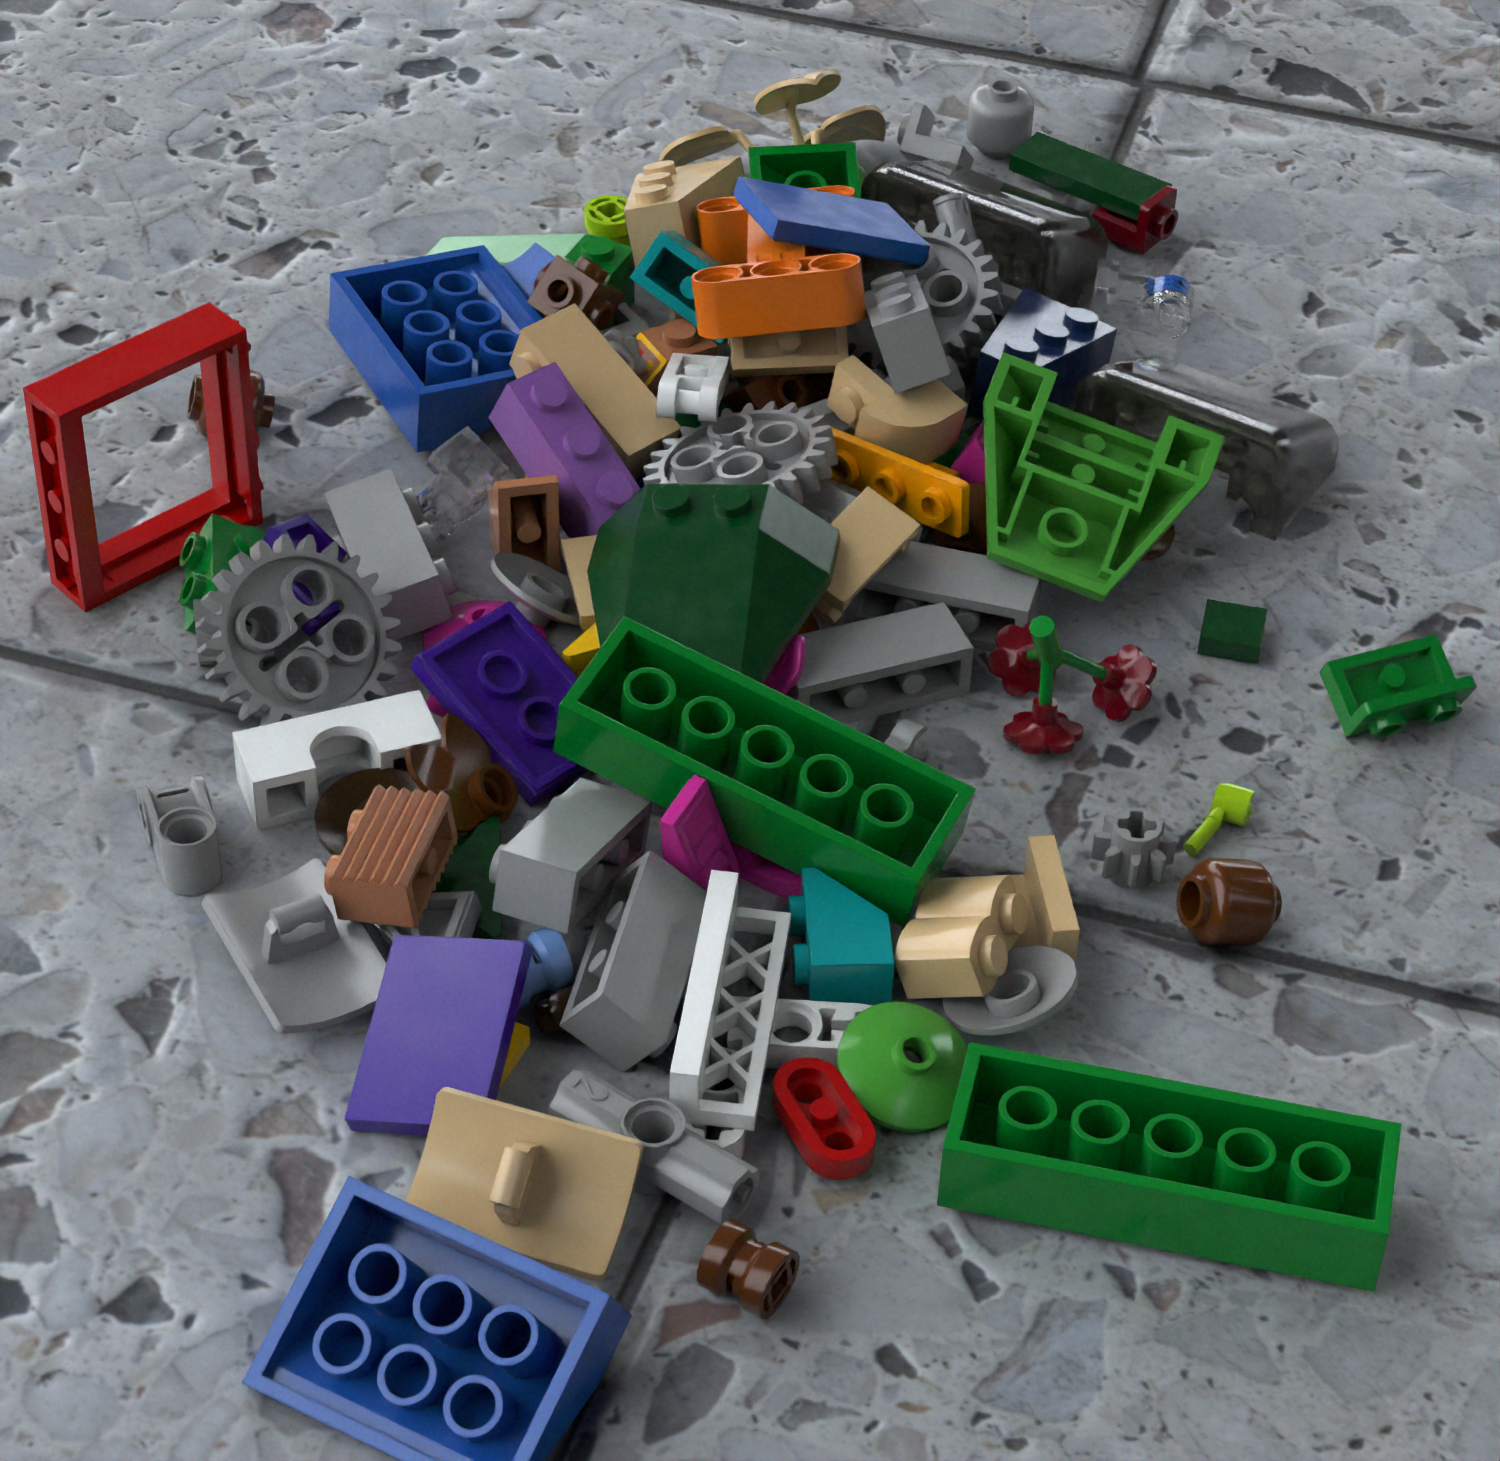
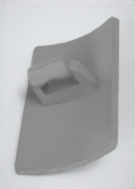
(296, 951)

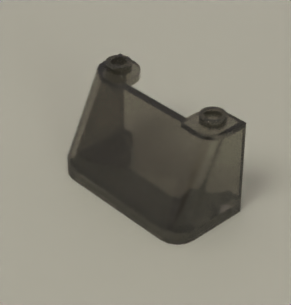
(1028, 235)
(1269, 447)

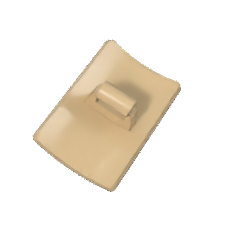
(528, 1181)

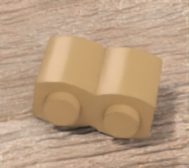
(960, 937)

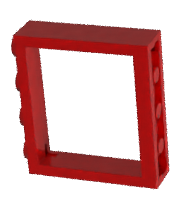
(54, 409)

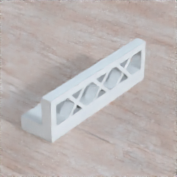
(706, 996)

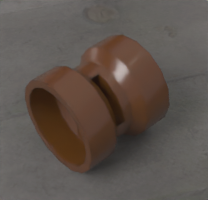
(748, 1268)

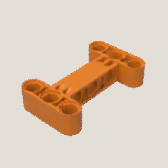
(769, 282)

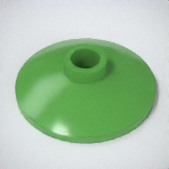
(889, 1085)

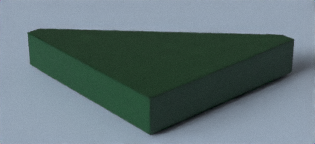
(469, 871)

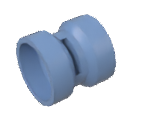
(549, 965)

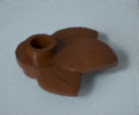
(465, 773)

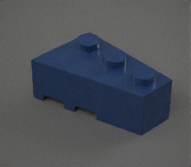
(1049, 336)

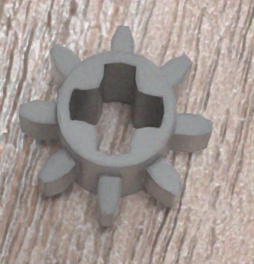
(1133, 848)

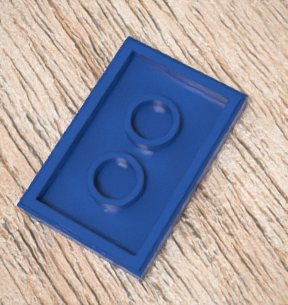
(830, 221)

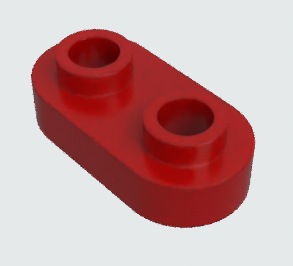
(832, 1130)

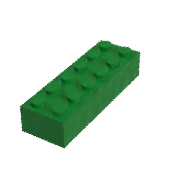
(777, 769)
(1171, 1166)

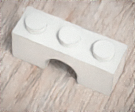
(288, 759)

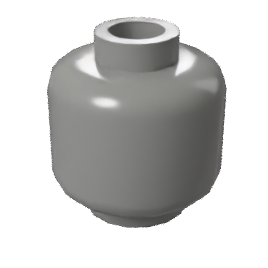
(999, 117)

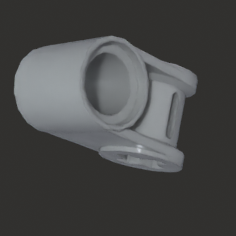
(182, 835)

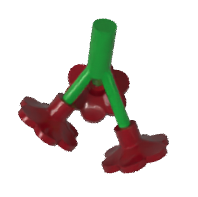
(1028, 661)

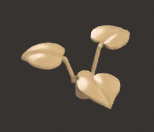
(851, 125)

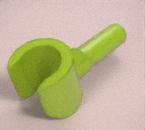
(1230, 805)

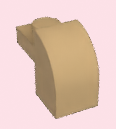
(912, 423)

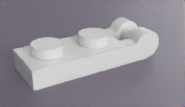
(692, 386)

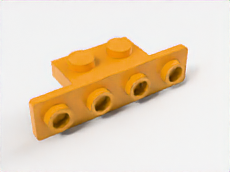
(922, 491)

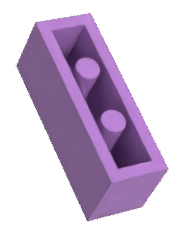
(558, 436)

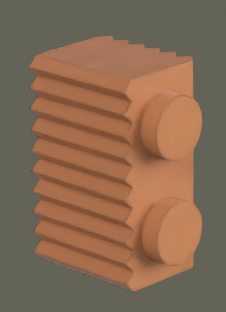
(392, 857)

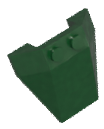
(713, 569)

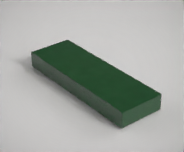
(1084, 175)

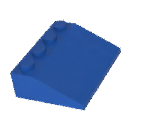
(432, 338)
(434, 1337)

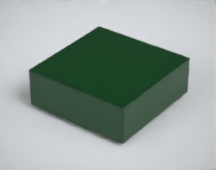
(1232, 631)

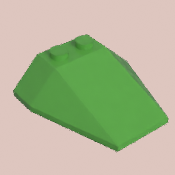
(1075, 492)

